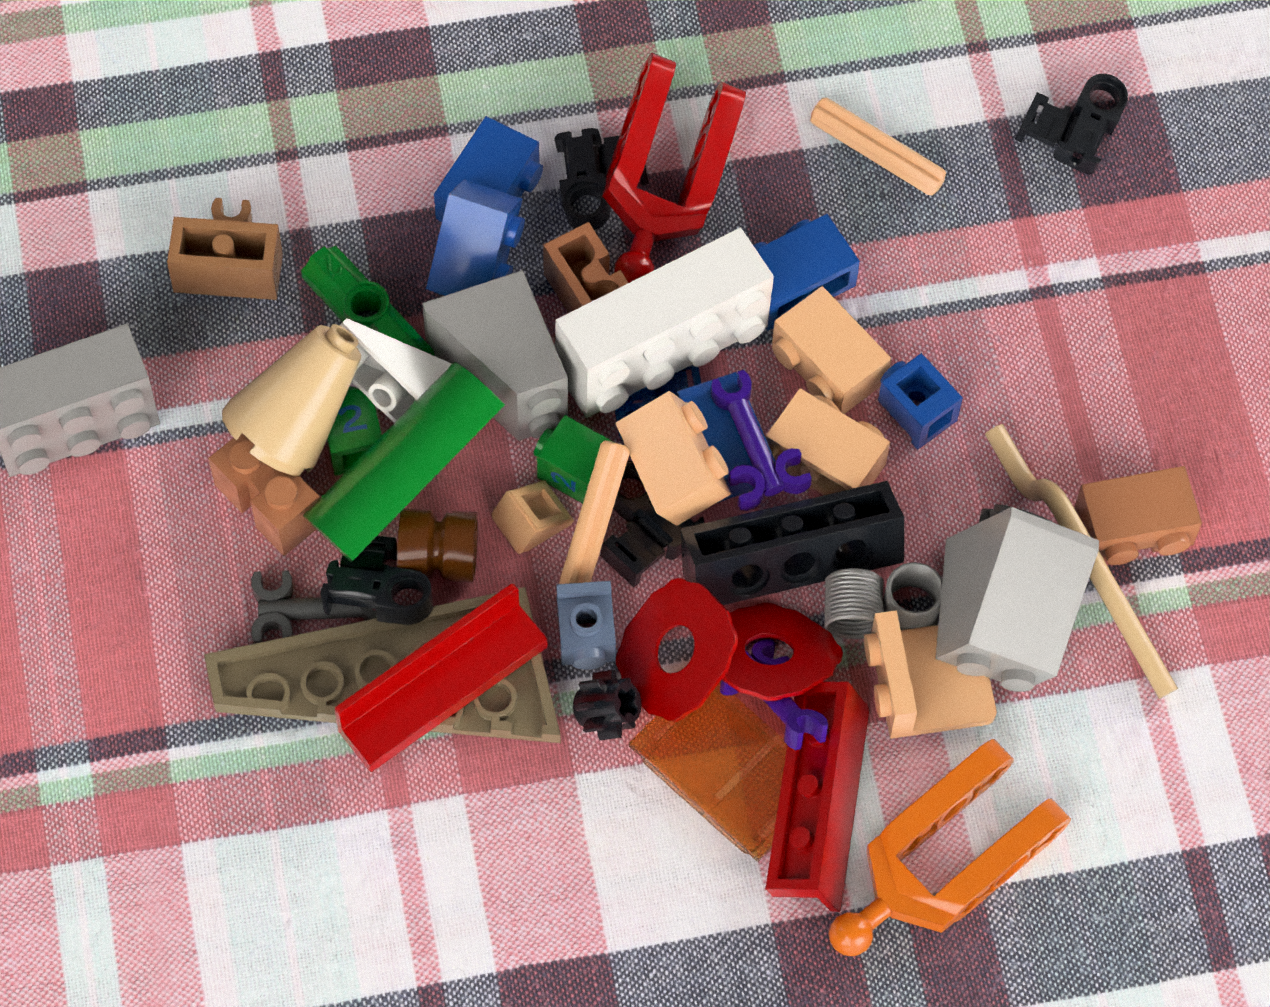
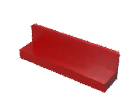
(439, 678)
(819, 800)

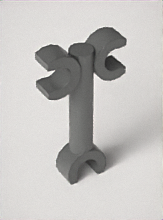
(277, 608)

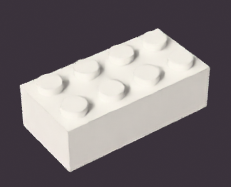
(664, 323)

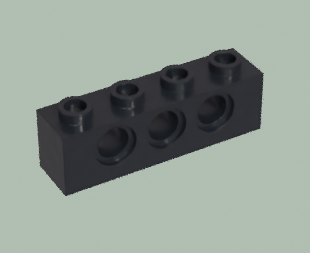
(794, 543)

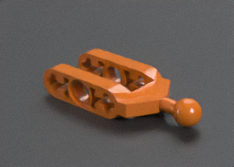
(903, 895)

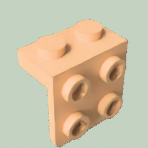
(916, 688)

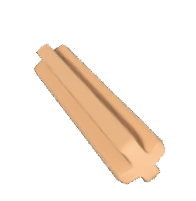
(878, 146)
(595, 513)

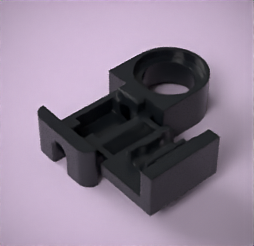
(1077, 130)
(587, 157)
(644, 539)
(355, 584)

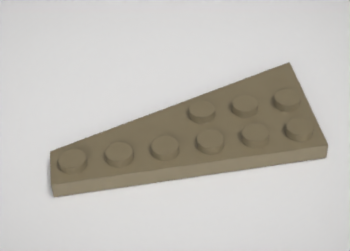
(319, 669)

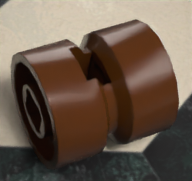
(440, 545)

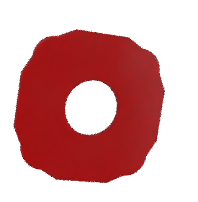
(715, 641)
(812, 660)

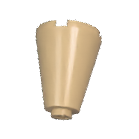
(296, 400)

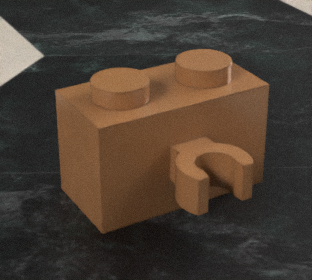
(225, 255)

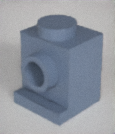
(585, 604)

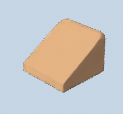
(530, 516)

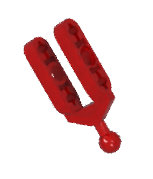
(646, 214)

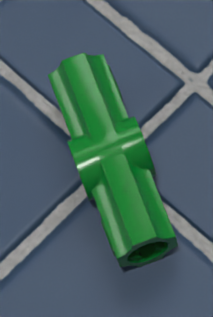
(351, 293)

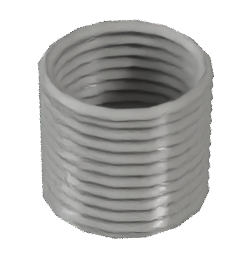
(918, 576)
(852, 601)

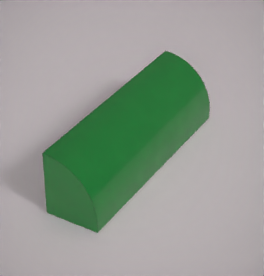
(403, 460)

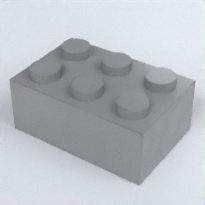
(73, 401)

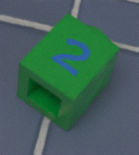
(353, 430)
(568, 457)

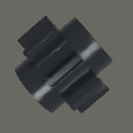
(607, 705)

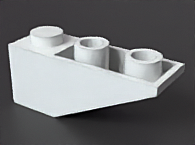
(392, 371)

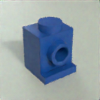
(924, 383)

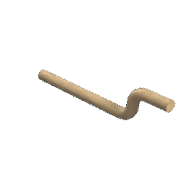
(1101, 575)

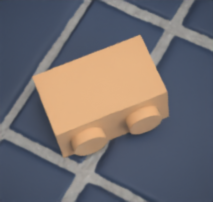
(829, 350)
(832, 445)
(674, 457)

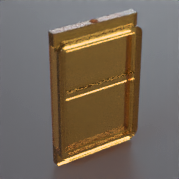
(722, 766)

